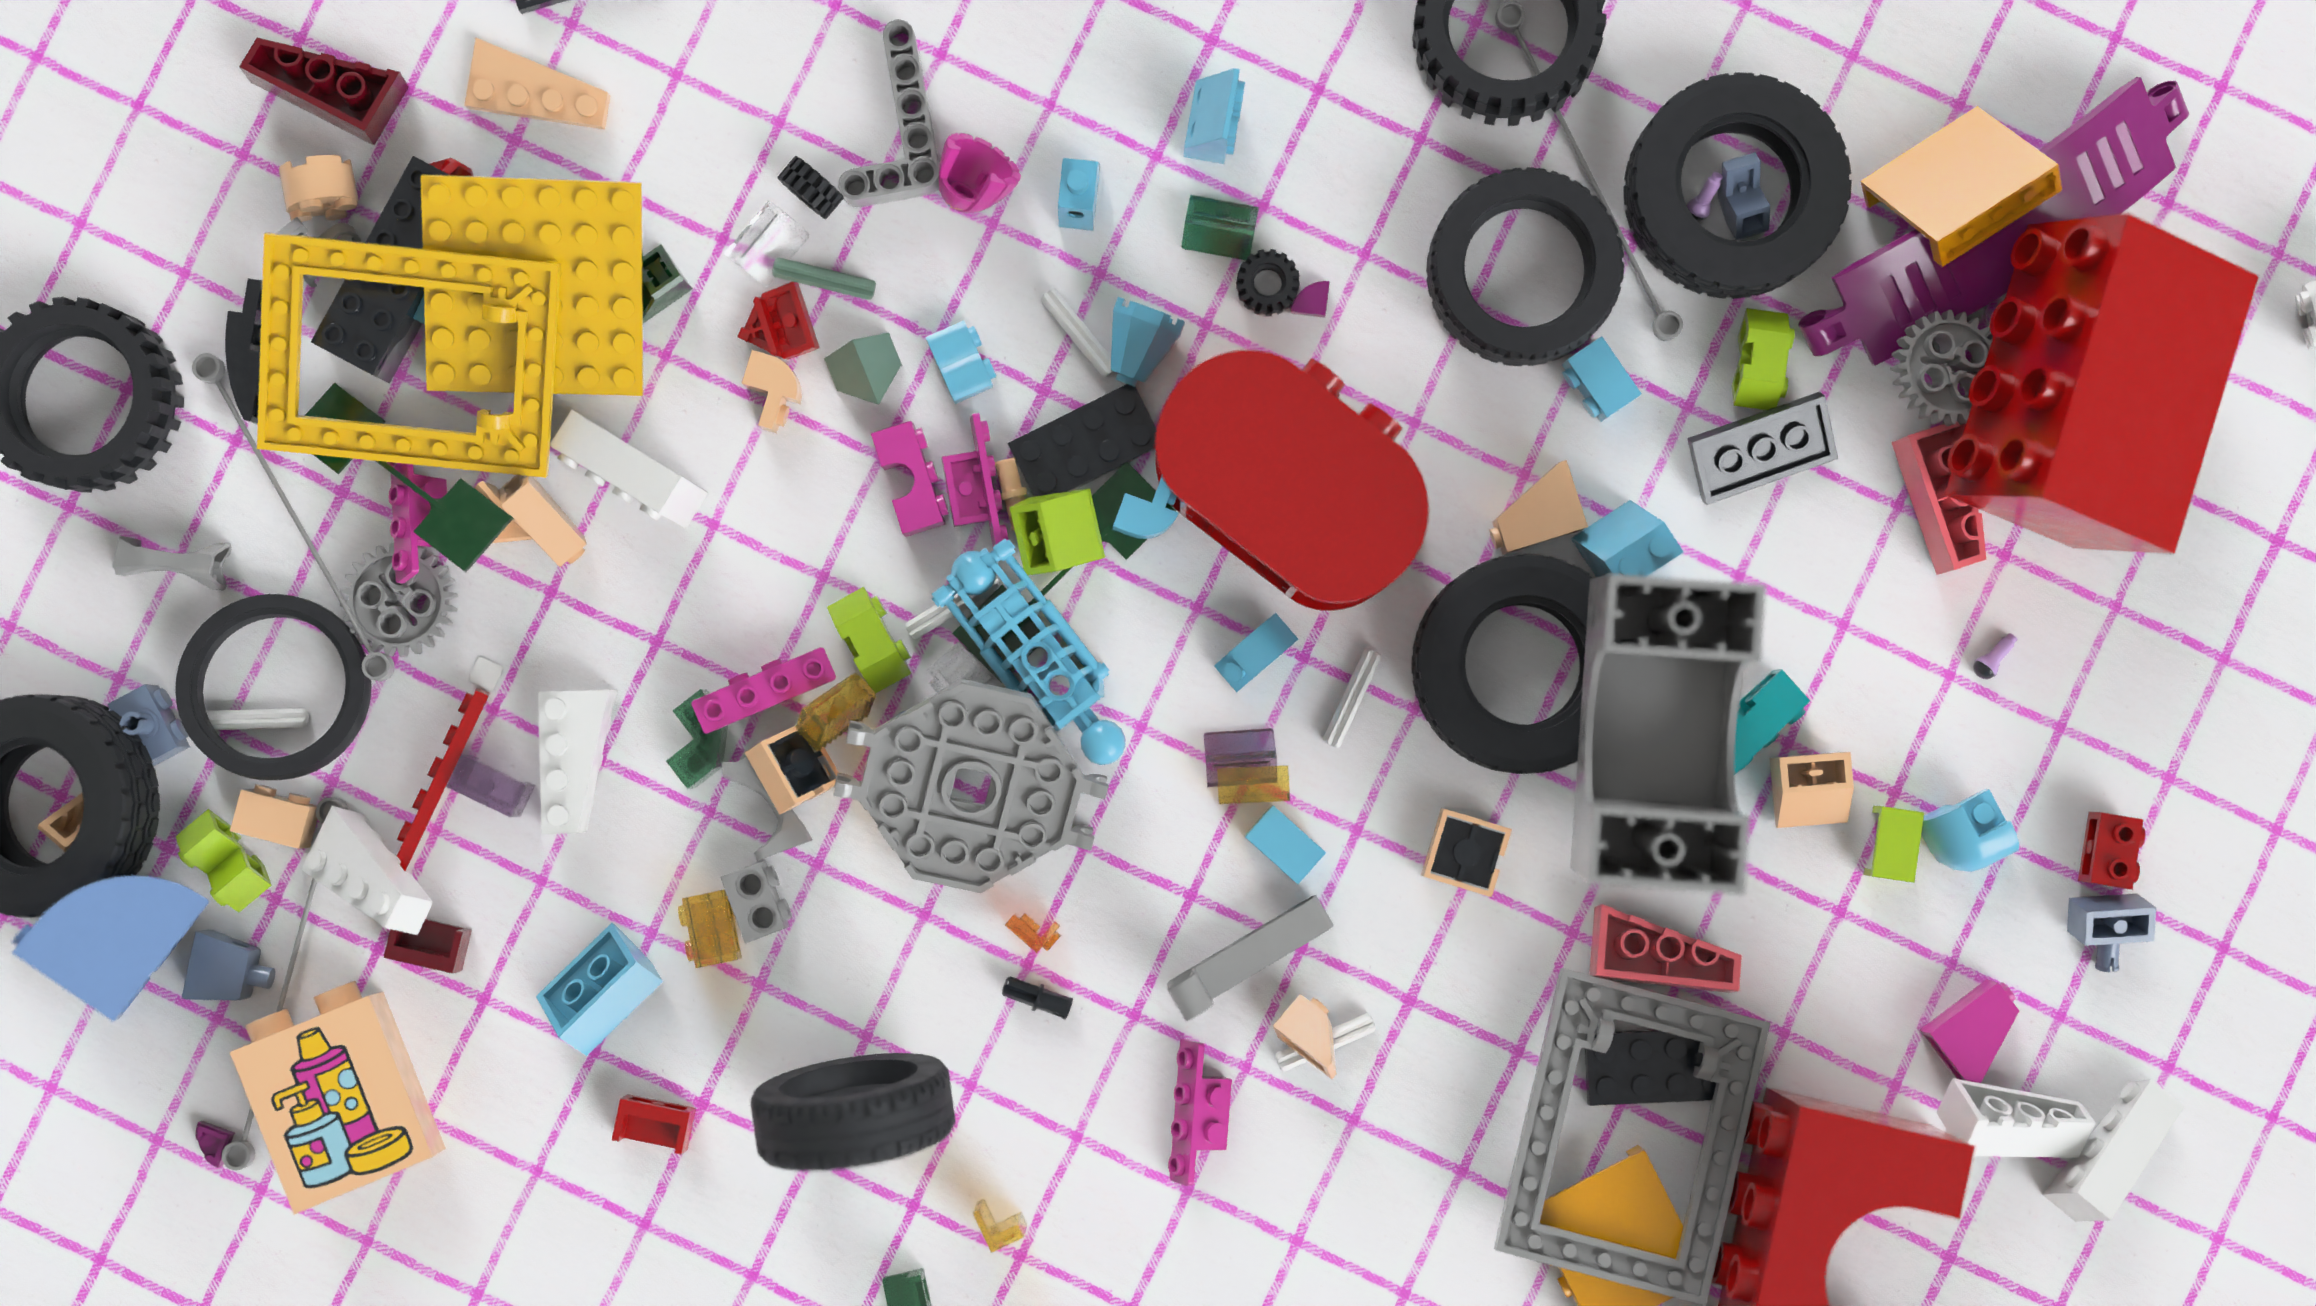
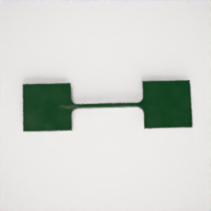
(1106, 504)
(458, 524)

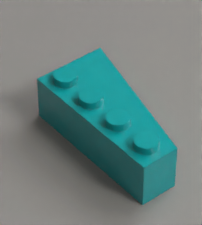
(1764, 713)

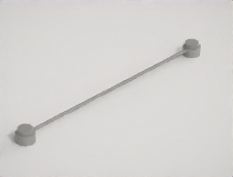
(1667, 323)
(211, 370)
(241, 1152)

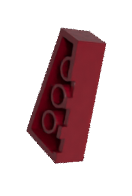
(333, 89)

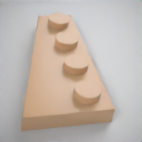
(522, 88)

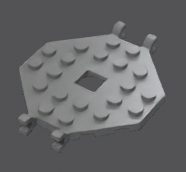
(959, 840)

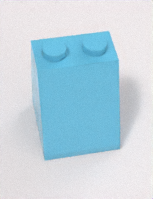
(1627, 543)

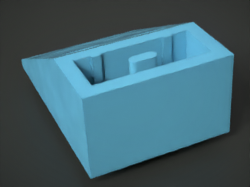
(1214, 117)

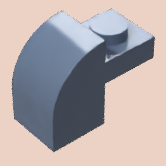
(1742, 198)

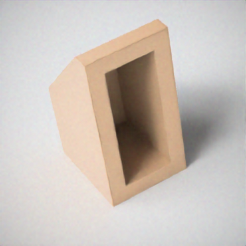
(1309, 1033)

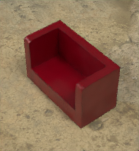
(434, 947)

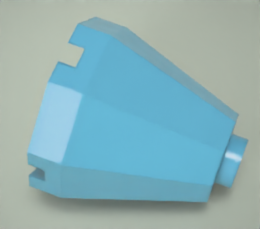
(1140, 340)

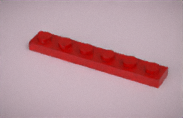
(440, 772)

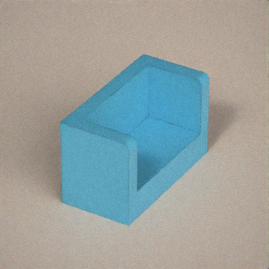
(1285, 844)

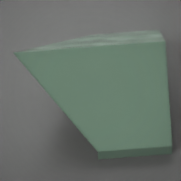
(865, 367)

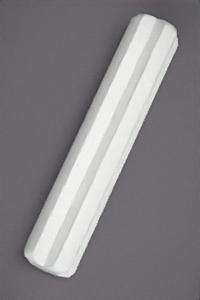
(1078, 332)
(937, 615)
(1352, 698)
(258, 719)
(1342, 1035)

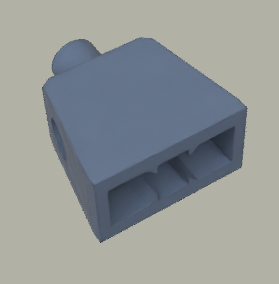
(224, 968)

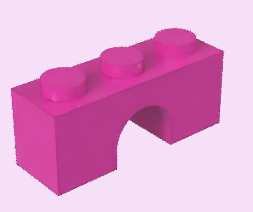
(921, 507)

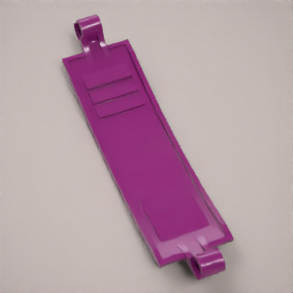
(2103, 168)

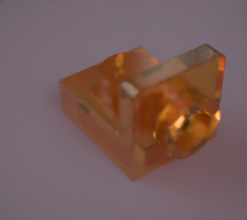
(1027, 929)

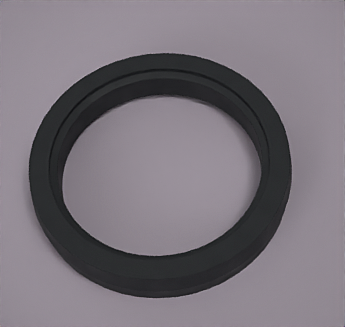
(209, 638)

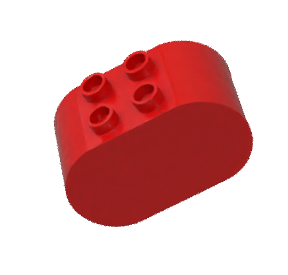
(1292, 477)

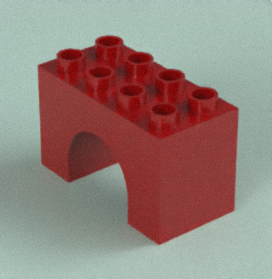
(1812, 1178)

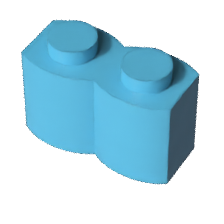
(960, 362)

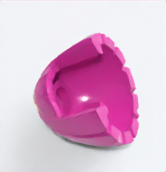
(974, 174)

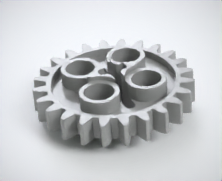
(1953, 337)
(375, 618)

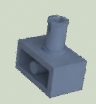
(149, 715)
(2109, 922)

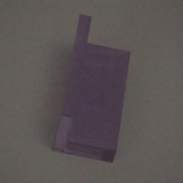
(1238, 750)

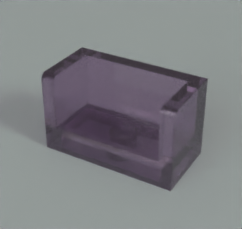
(490, 786)

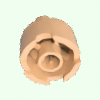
(319, 188)

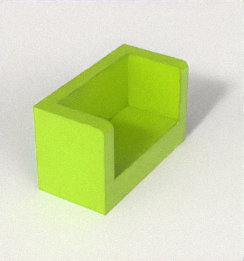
(1896, 844)

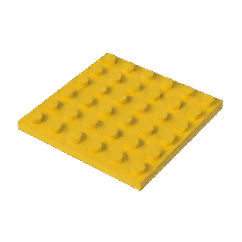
(577, 223)

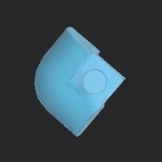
(1969, 833)

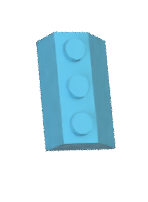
(598, 990)

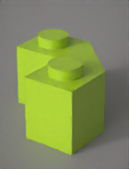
(1763, 359)
(866, 635)
(214, 849)

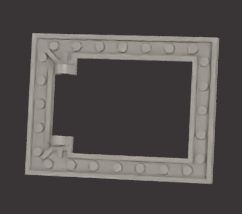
(1731, 1058)

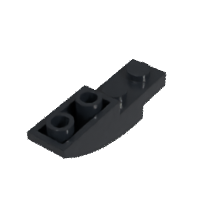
(243, 351)

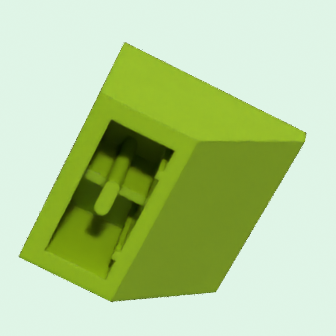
(1057, 531)

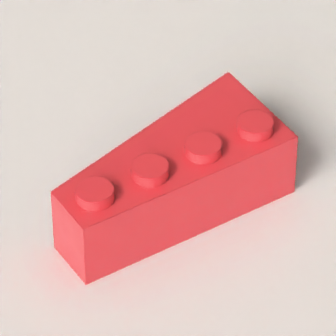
(1948, 525)
(1650, 954)

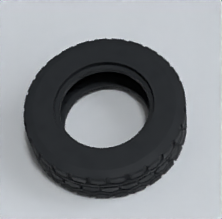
(1800, 138)
(1441, 657)
(116, 790)

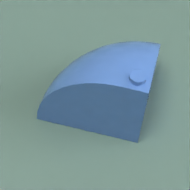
(110, 938)

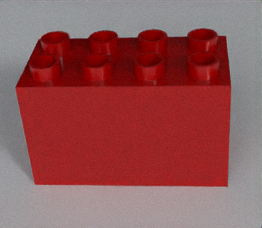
(2101, 383)

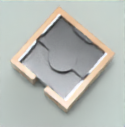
(791, 769)
(1465, 852)

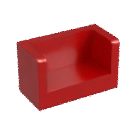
(654, 1122)

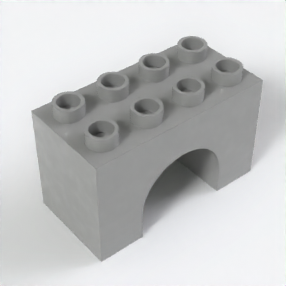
(1661, 732)

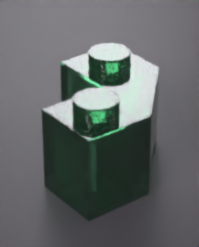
(704, 753)

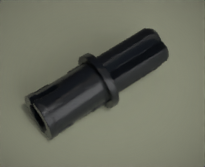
(1037, 997)

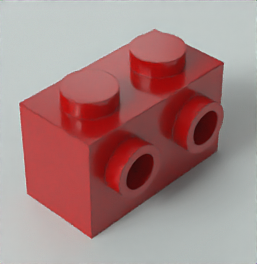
(2111, 850)

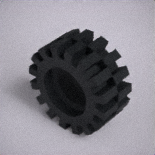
(810, 187)
(1267, 261)

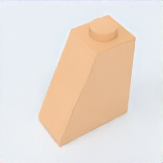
(1541, 513)
(542, 519)

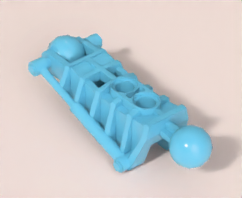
(973, 575)

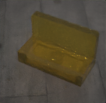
(1253, 784)
(1001, 1233)

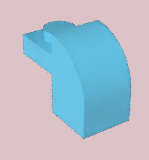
(1146, 519)
(1256, 652)

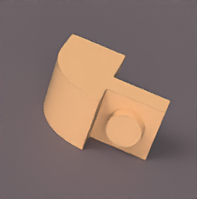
(778, 381)

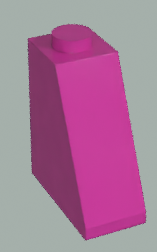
(1973, 1030)

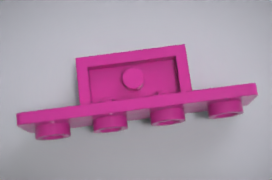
(971, 486)
(408, 512)
(763, 690)
(1199, 1113)

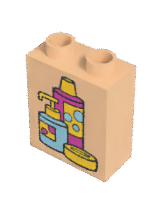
(336, 1096)

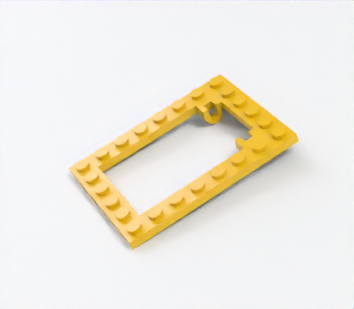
(502, 443)

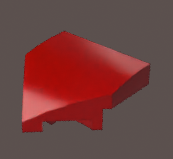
(781, 323)

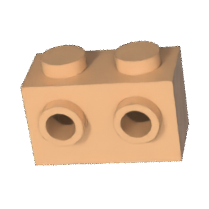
(275, 817)

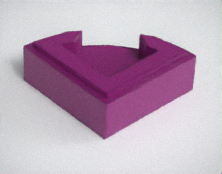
(1312, 300)
(212, 1141)

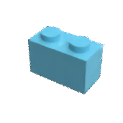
(1600, 379)

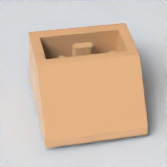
(1811, 789)

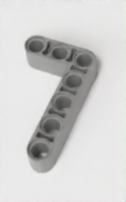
(909, 125)
(1199, 985)

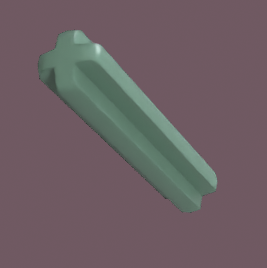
(823, 278)

